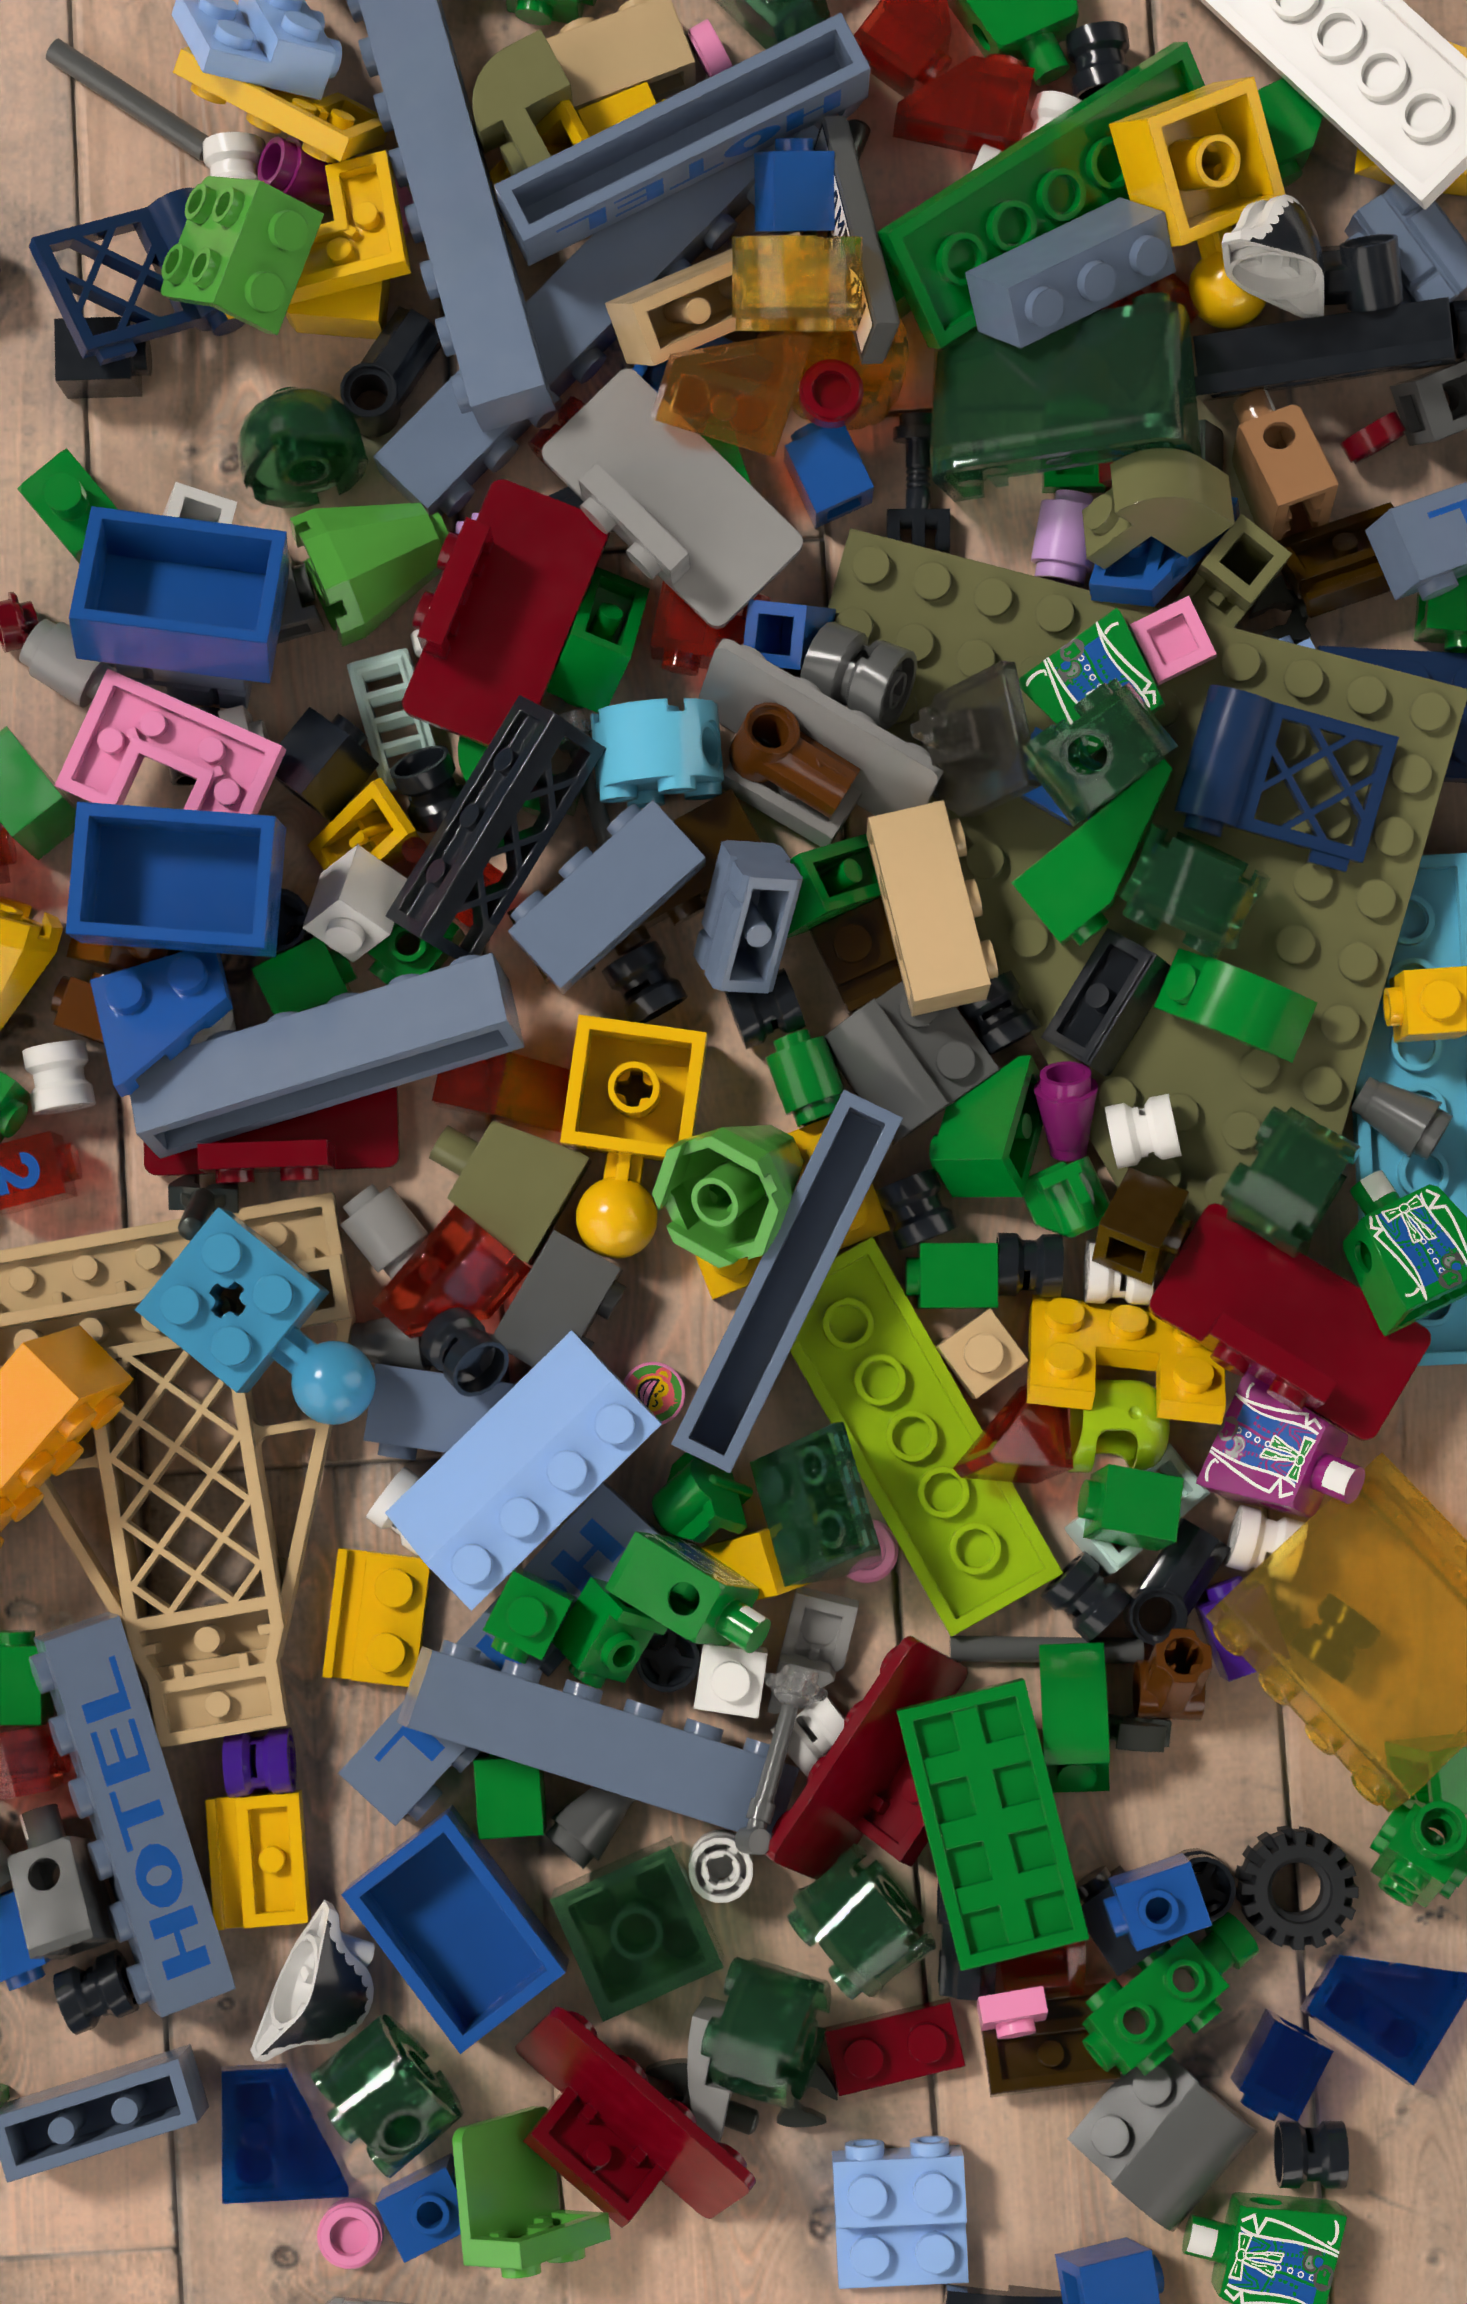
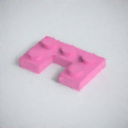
(138, 722)

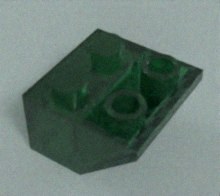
(816, 1508)

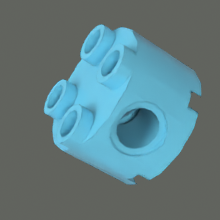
(658, 751)

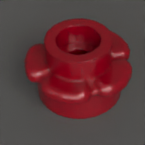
(16, 622)

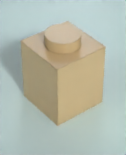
(981, 1353)

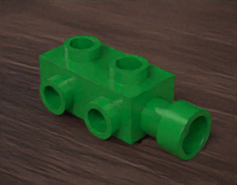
(1414, 1858)
(1159, 2000)

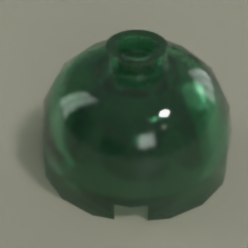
(300, 447)

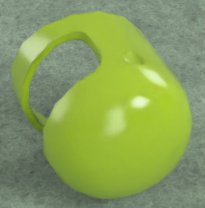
(1119, 1424)

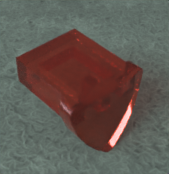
(1054, 1969)

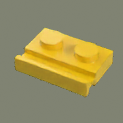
(376, 1617)
(258, 1860)

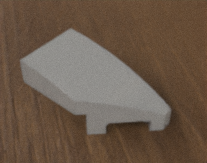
(817, 1635)
(707, 2101)

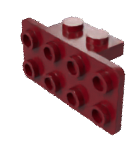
(500, 610)
(339, 1137)
(1287, 1325)
(866, 1775)
(618, 2132)

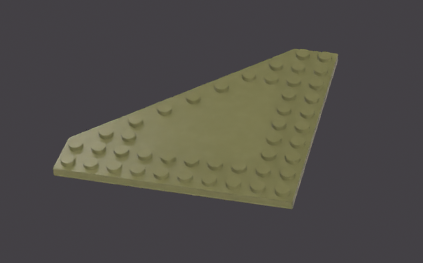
(1308, 932)

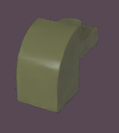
(514, 95)
(1158, 496)
(1235, 573)

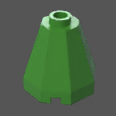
(368, 560)
(728, 1190)

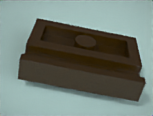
(1335, 563)
(859, 954)
(1049, 2057)

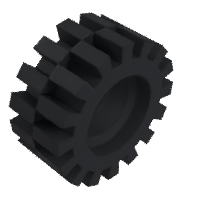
(1329, 1909)

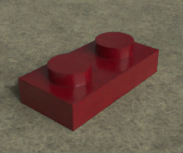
(894, 2046)

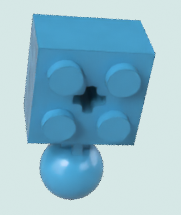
(329, 1379)

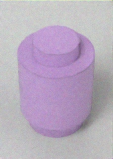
(1060, 539)

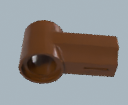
(794, 762)
(1173, 1678)

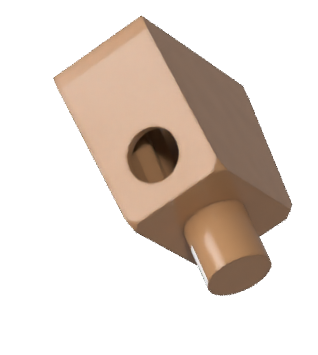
(1281, 467)

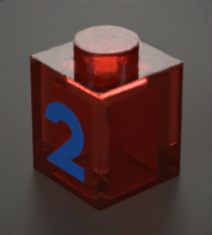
(37, 1171)

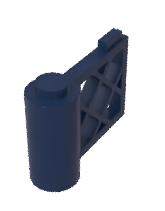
(159, 230)
(1231, 767)

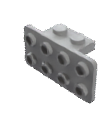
(671, 501)
(891, 773)

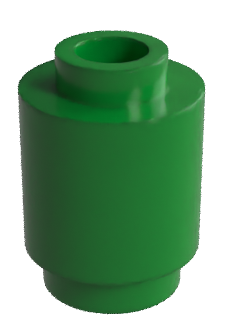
(805, 1077)

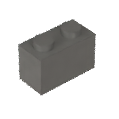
(558, 1296)

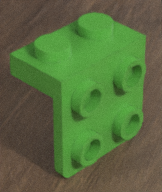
(241, 250)
(512, 2200)

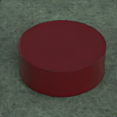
(831, 393)
(1373, 438)

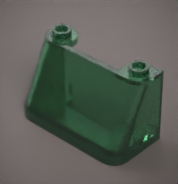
(1066, 400)

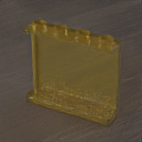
(1364, 1633)

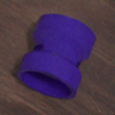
(259, 1762)

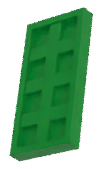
(992, 1824)

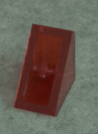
(1021, 1444)

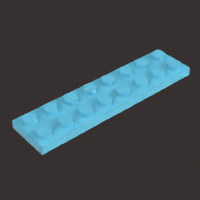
(1429, 938)

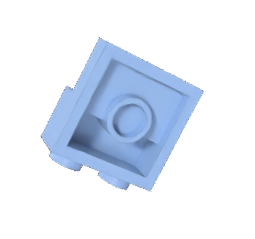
(261, 43)
(900, 2213)

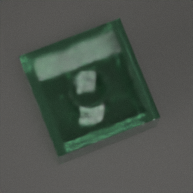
(637, 1928)

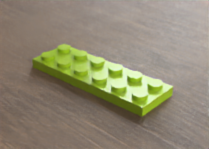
(907, 1432)

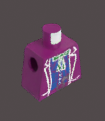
(1278, 1456)

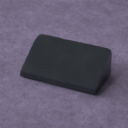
(1107, 1002)

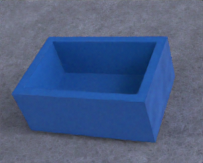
(179, 594)
(176, 879)
(456, 1929)

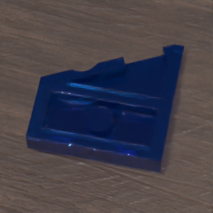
(1387, 2009)
(272, 2140)

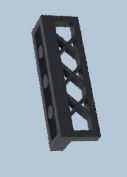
(1324, 349)
(486, 825)

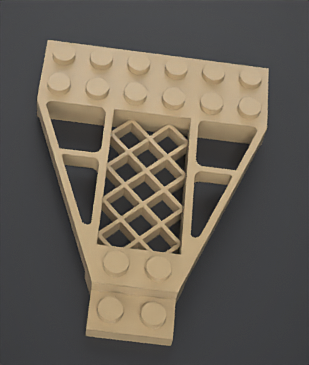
(218, 1663)

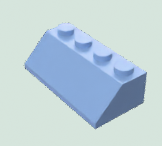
(522, 1470)

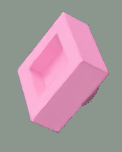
(1173, 640)
(1012, 2012)

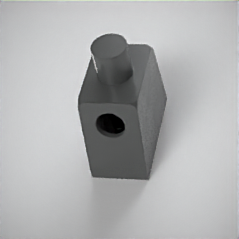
(64, 1915)

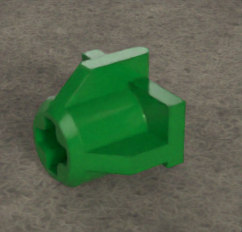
(1066, 1198)
(700, 1500)

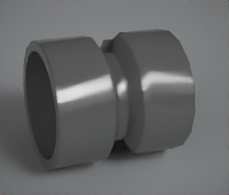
(861, 675)

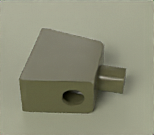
(511, 1183)

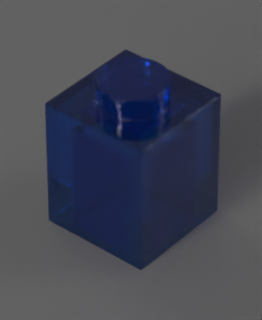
(1280, 2067)

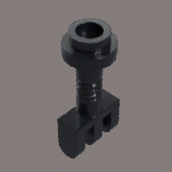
(915, 433)

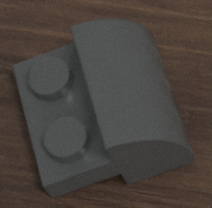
(908, 1061)
(1162, 2139)

